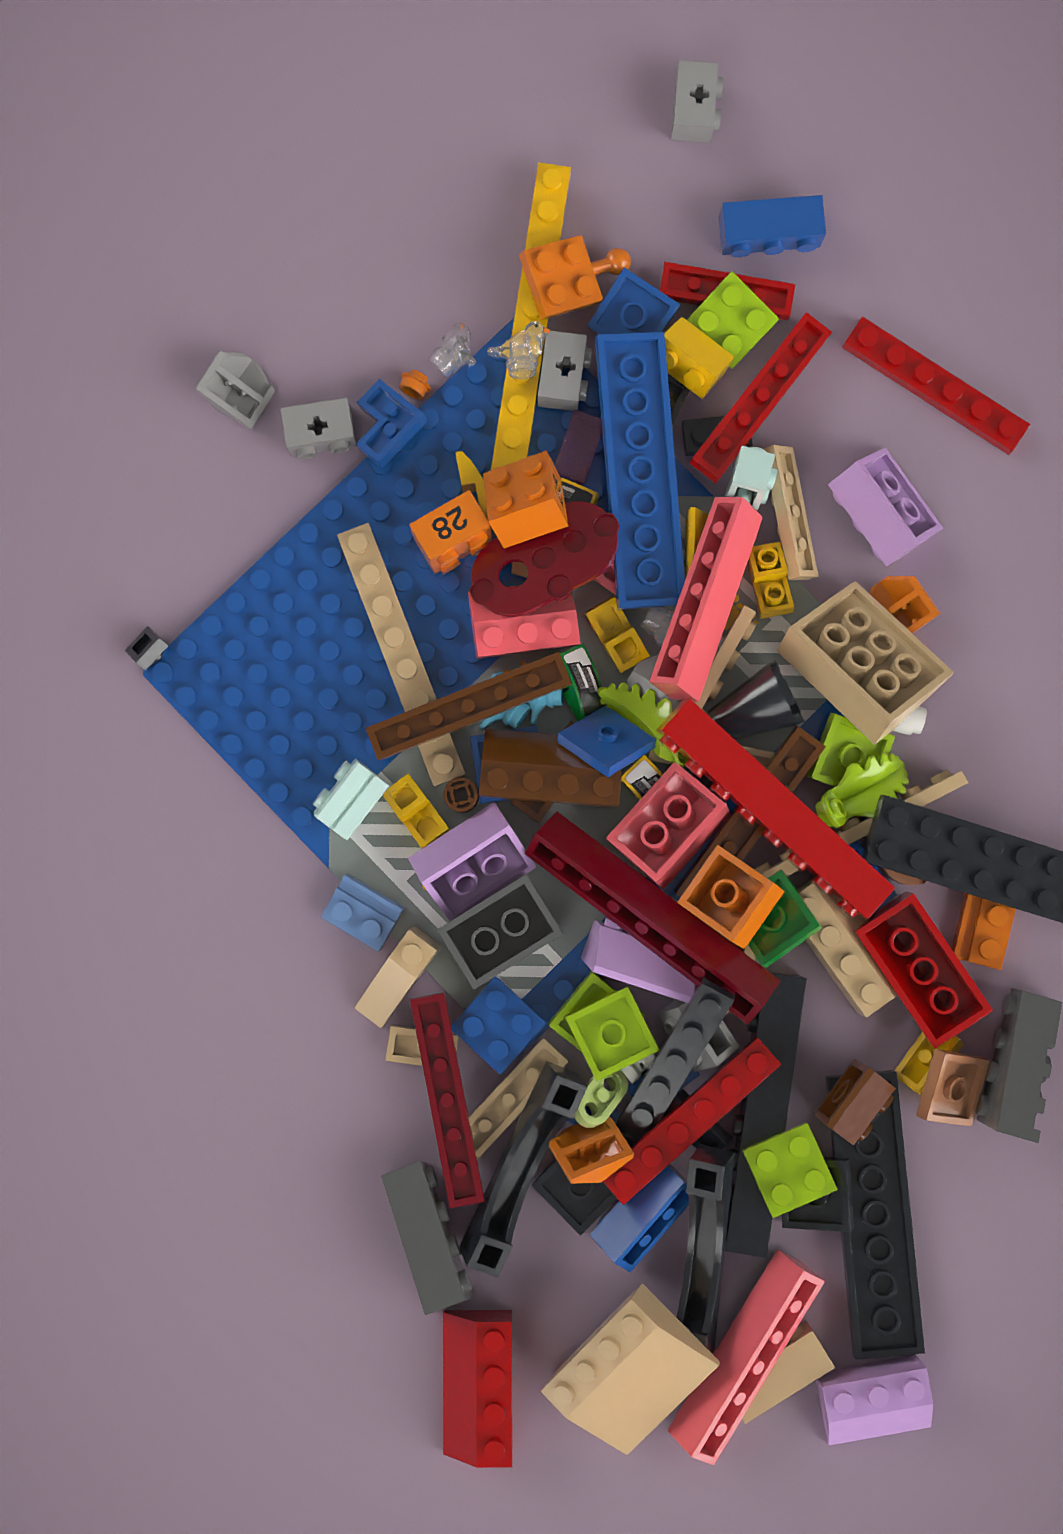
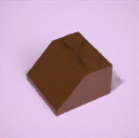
(855, 1102)

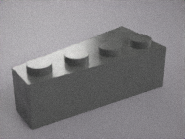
(1020, 1065)
(427, 1237)

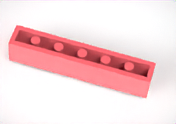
(706, 599)
(746, 1357)

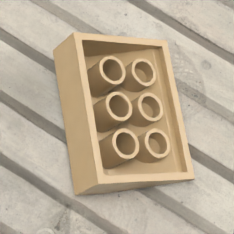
(863, 661)
(630, 1372)

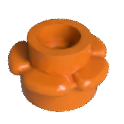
(414, 384)

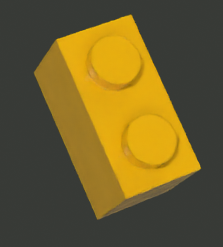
(694, 357)

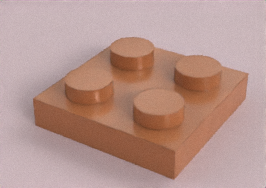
(952, 1088)

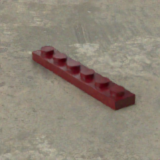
(447, 1100)

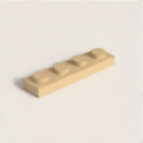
(791, 516)
(726, 654)
(511, 1095)

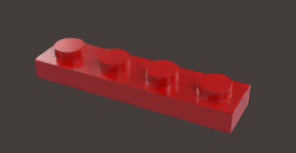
(695, 284)

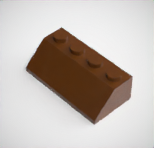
(541, 770)

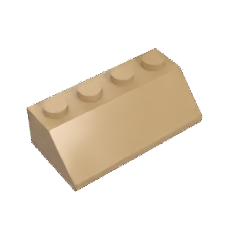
(844, 953)

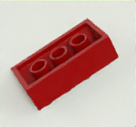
(922, 969)
(478, 1387)

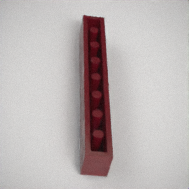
(650, 915)

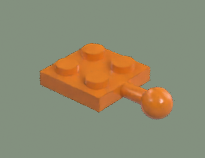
(564, 276)

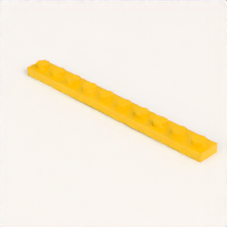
(520, 394)

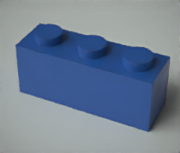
(772, 225)
(636, 1226)

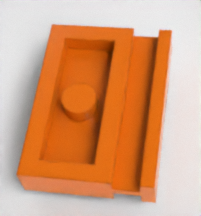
(983, 932)

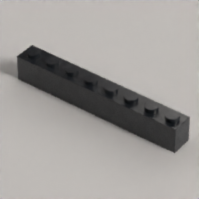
(764, 1114)

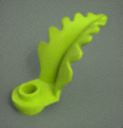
(642, 713)
(861, 789)

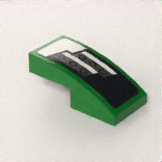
(585, 681)

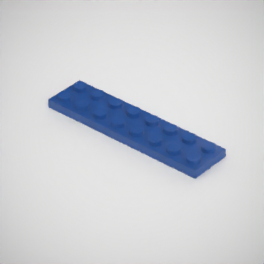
(640, 468)

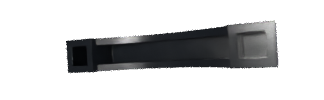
(709, 1201)
(493, 1224)

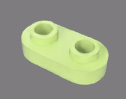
(601, 1100)

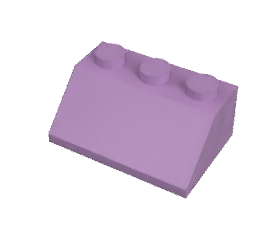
(884, 506)
(471, 862)
(623, 958)
(875, 1399)

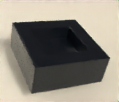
(146, 648)

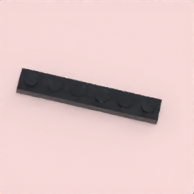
(674, 1060)

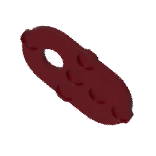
(554, 561)

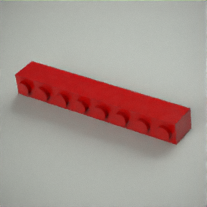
(775, 809)

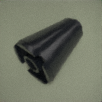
(758, 705)

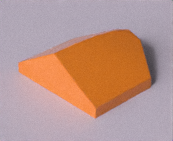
(905, 601)
(591, 1153)

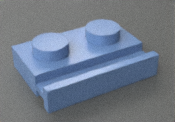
(362, 912)

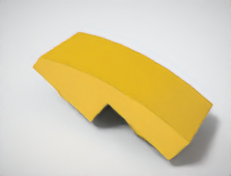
(770, 581)

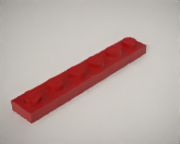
(936, 385)
(760, 397)
(692, 1118)

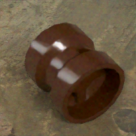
(461, 795)

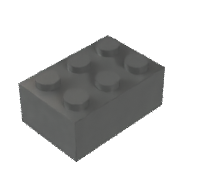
(500, 931)

